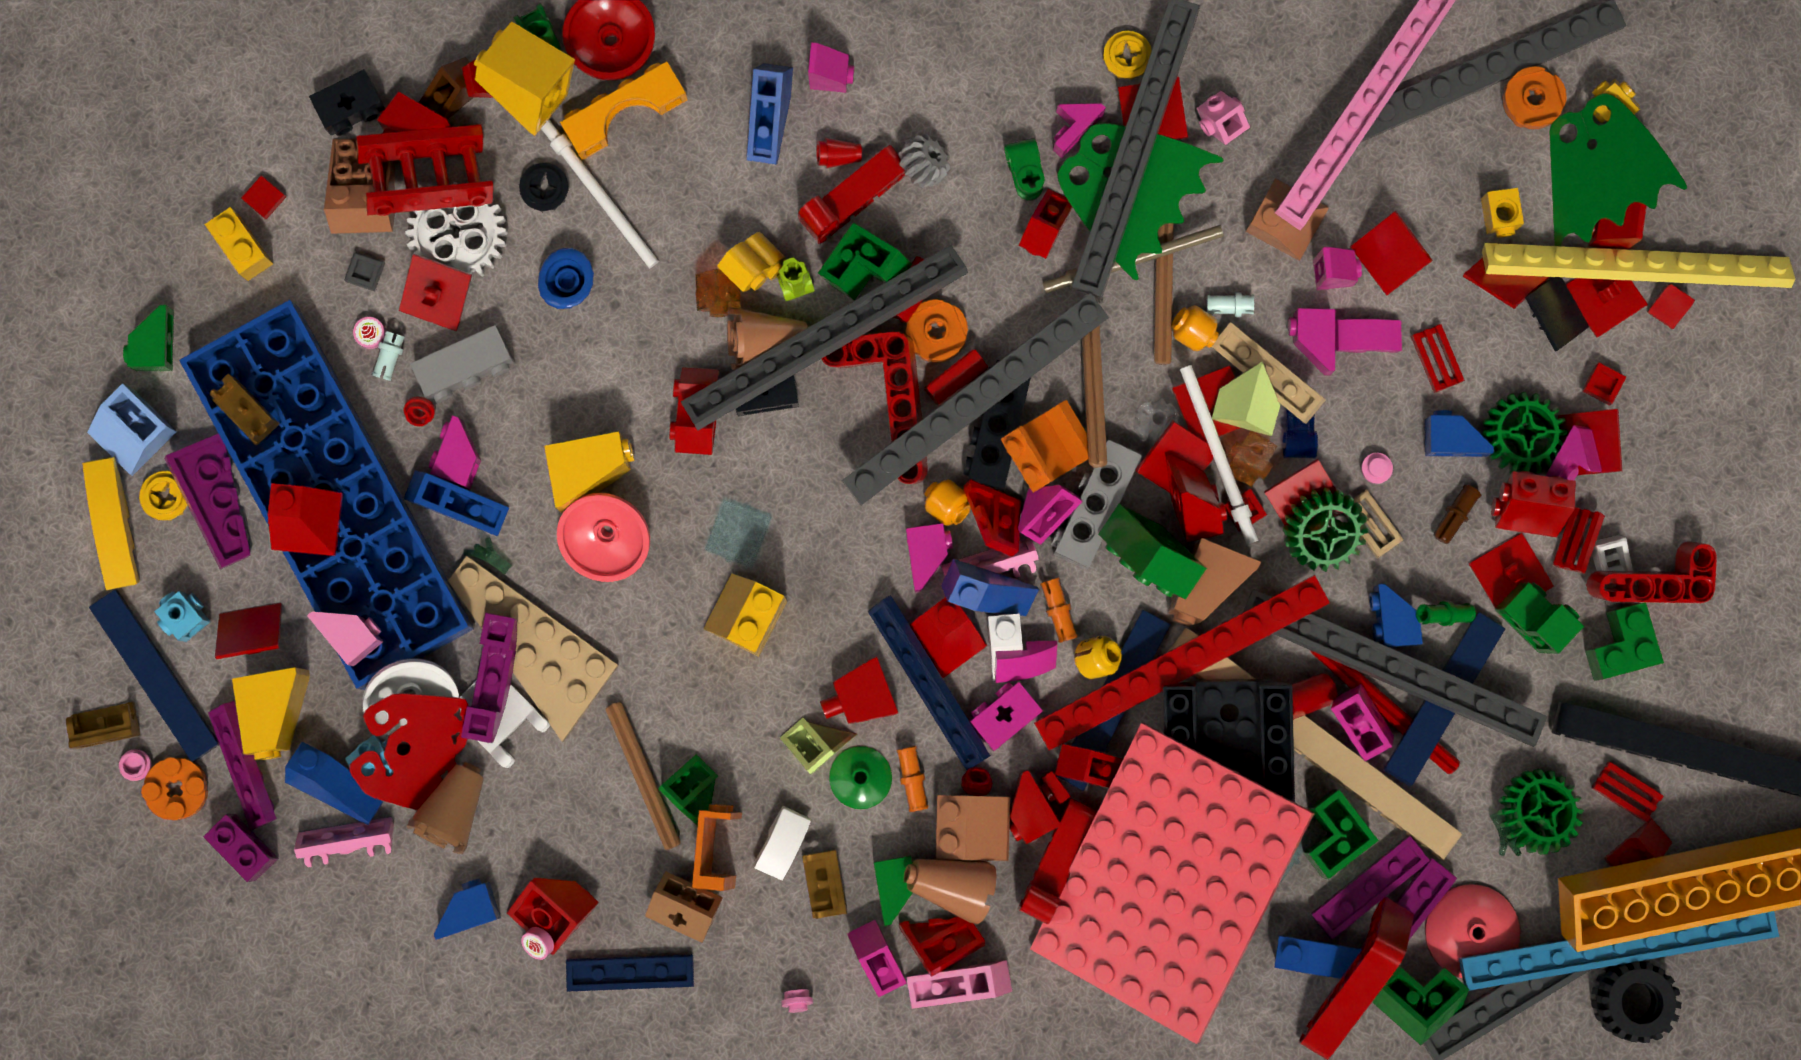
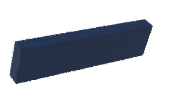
(630, 972)

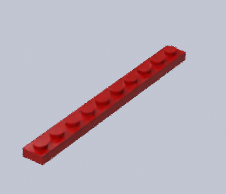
(1182, 662)

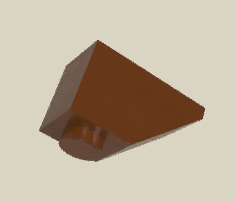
(447, 90)

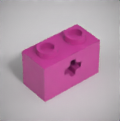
(1023, 711)
(1362, 722)

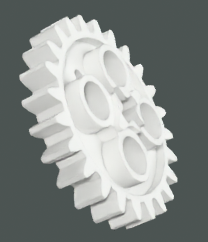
(462, 257)

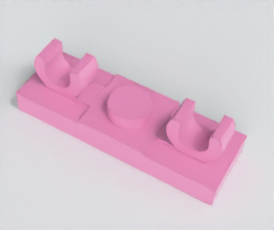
(1000, 562)
(344, 840)

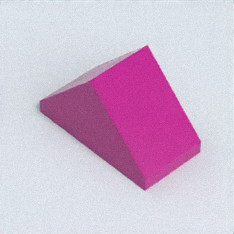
(1046, 511)

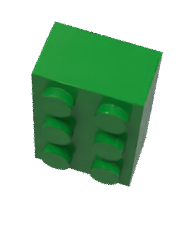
(1151, 552)

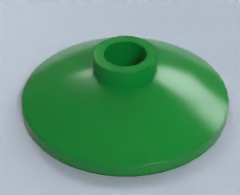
(877, 772)

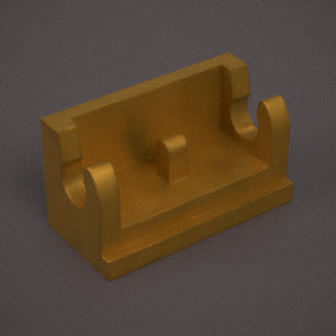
(244, 409)
(102, 726)
(824, 884)

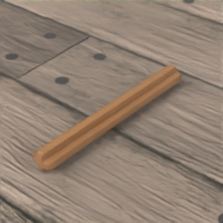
(1163, 300)
(1094, 399)
(643, 775)

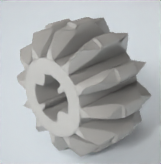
(924, 160)

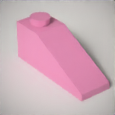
(960, 984)

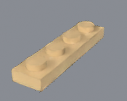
(1289, 388)

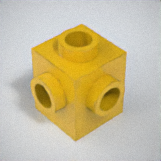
(1622, 92)

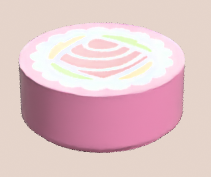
(369, 332)
(537, 943)

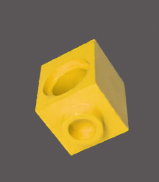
(1507, 200)

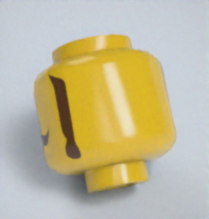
(1097, 657)

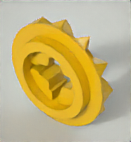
(1136, 44)
(152, 503)

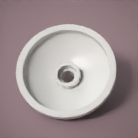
(415, 674)

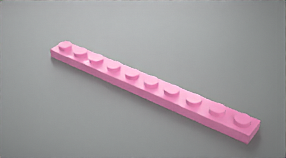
(1362, 111)

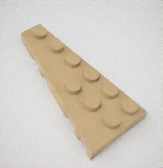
(550, 660)

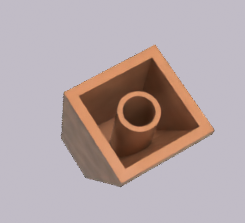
(1223, 575)

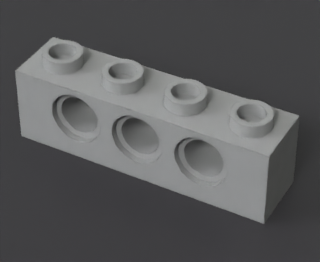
(1082, 552)

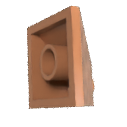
(1278, 232)

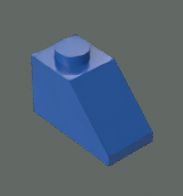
(1453, 437)
(468, 909)

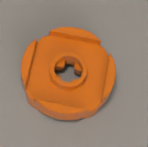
(1542, 83)
(944, 315)
(156, 788)

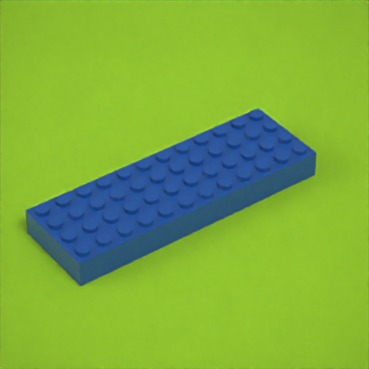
(381, 555)

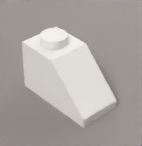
(1003, 635)

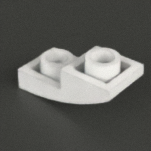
(783, 843)

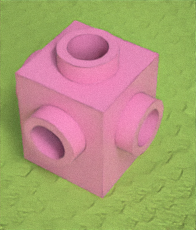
(1222, 117)

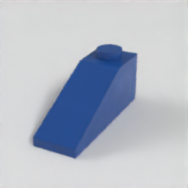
(768, 111)
(456, 502)
(987, 590)
(330, 783)
(1314, 957)

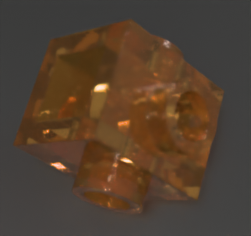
(716, 293)
(1251, 458)

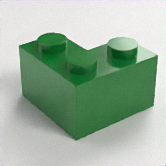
(858, 259)
(1538, 621)
(1633, 646)
(1345, 837)
(1419, 1008)

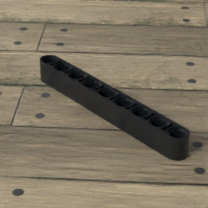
(1678, 748)

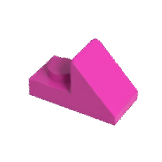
(1080, 119)
(1576, 451)

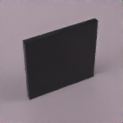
(1557, 312)

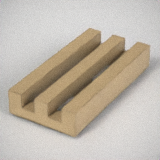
(1385, 522)

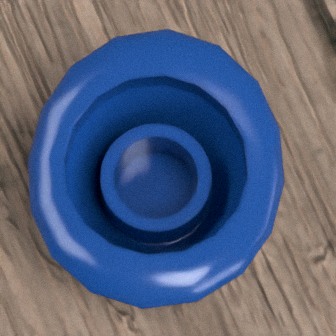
(565, 278)

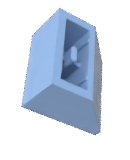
(129, 428)

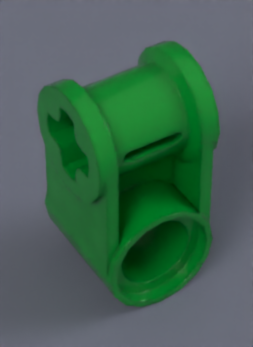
(539, 25)
(1025, 164)

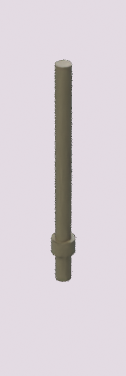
(1167, 248)

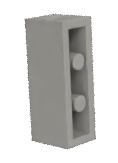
(462, 364)

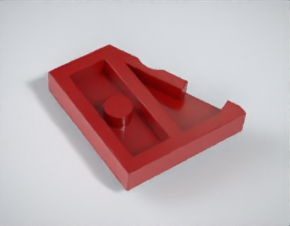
(995, 516)

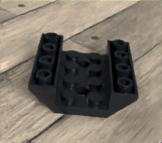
(1254, 742)

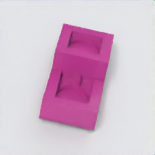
(1368, 335)
(1018, 665)

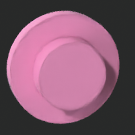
(1376, 468)
(135, 765)
(797, 1000)

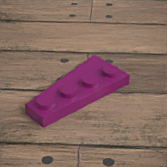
(209, 491)

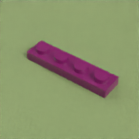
(242, 768)
(1370, 887)
(1425, 892)

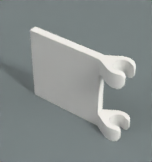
(515, 713)

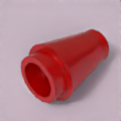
(837, 153)

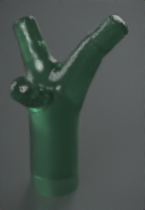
(489, 555)
(1504, 842)

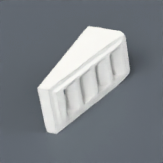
(1622, 555)

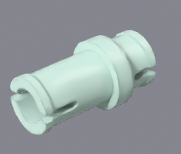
(1231, 304)
(388, 355)

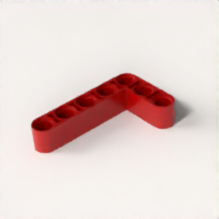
(895, 394)
(1363, 980)

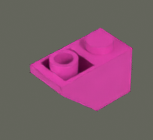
(457, 457)

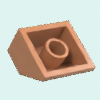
(972, 828)

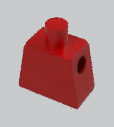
(861, 695)

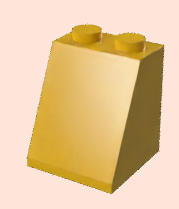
(524, 75)
(586, 466)
(746, 614)
(269, 710)

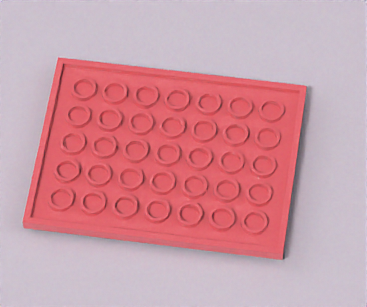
(1172, 882)

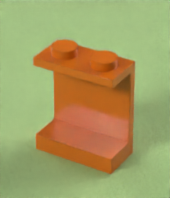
(1048, 446)
(702, 874)

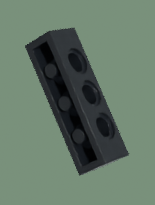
(995, 474)

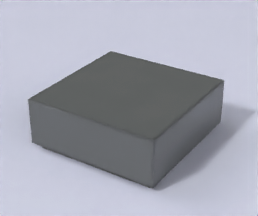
(364, 271)

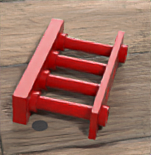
(424, 144)

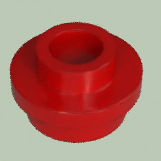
(418, 417)
(976, 781)

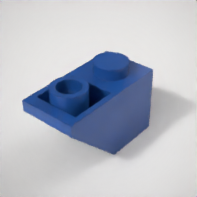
(1395, 619)

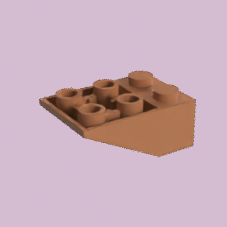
(347, 191)

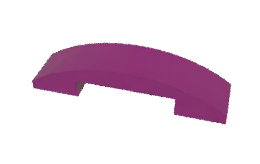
(493, 678)

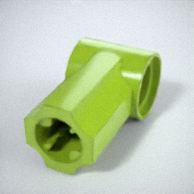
(794, 279)

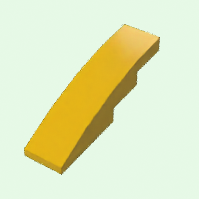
(110, 523)

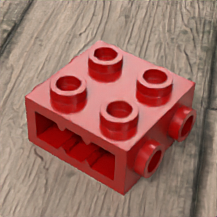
(1534, 504)

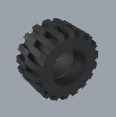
(1661, 1008)

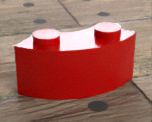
(683, 431)

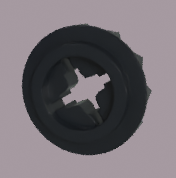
(534, 176)

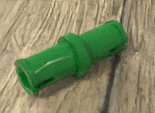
(1445, 613)

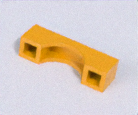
(655, 89)

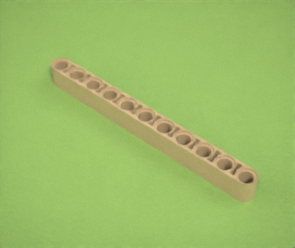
(1352, 772)

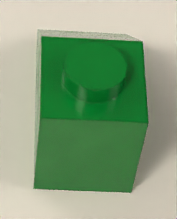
(152, 342)
(891, 886)

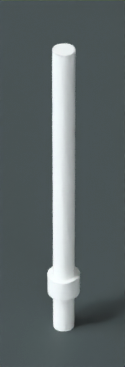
(562, 146)
(1241, 512)

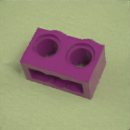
(240, 847)

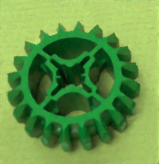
(1524, 420)
(1347, 532)
(1551, 838)

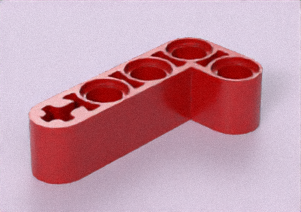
(851, 196)
(1651, 582)
(1053, 871)

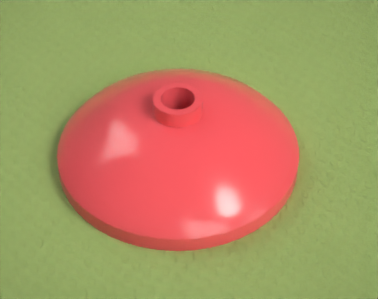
(593, 549)
(1456, 916)

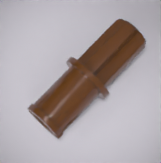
(1457, 514)

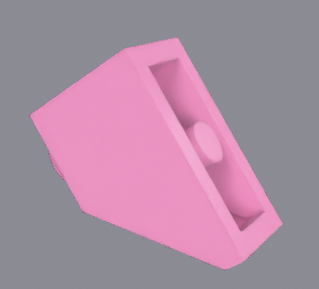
(348, 634)

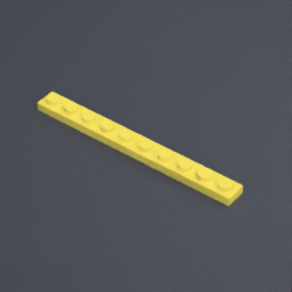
(1638, 265)

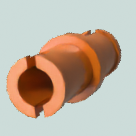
(1059, 610)
(912, 779)

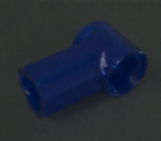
(1299, 438)

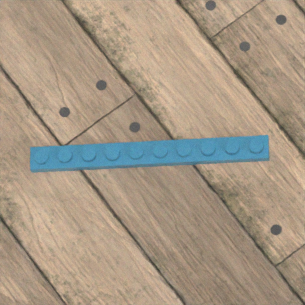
(1561, 958)

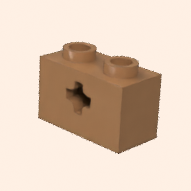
(683, 907)

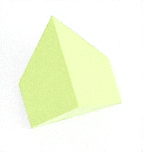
(1248, 402)
(814, 743)

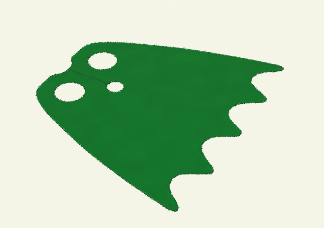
(1168, 177)
(1605, 180)

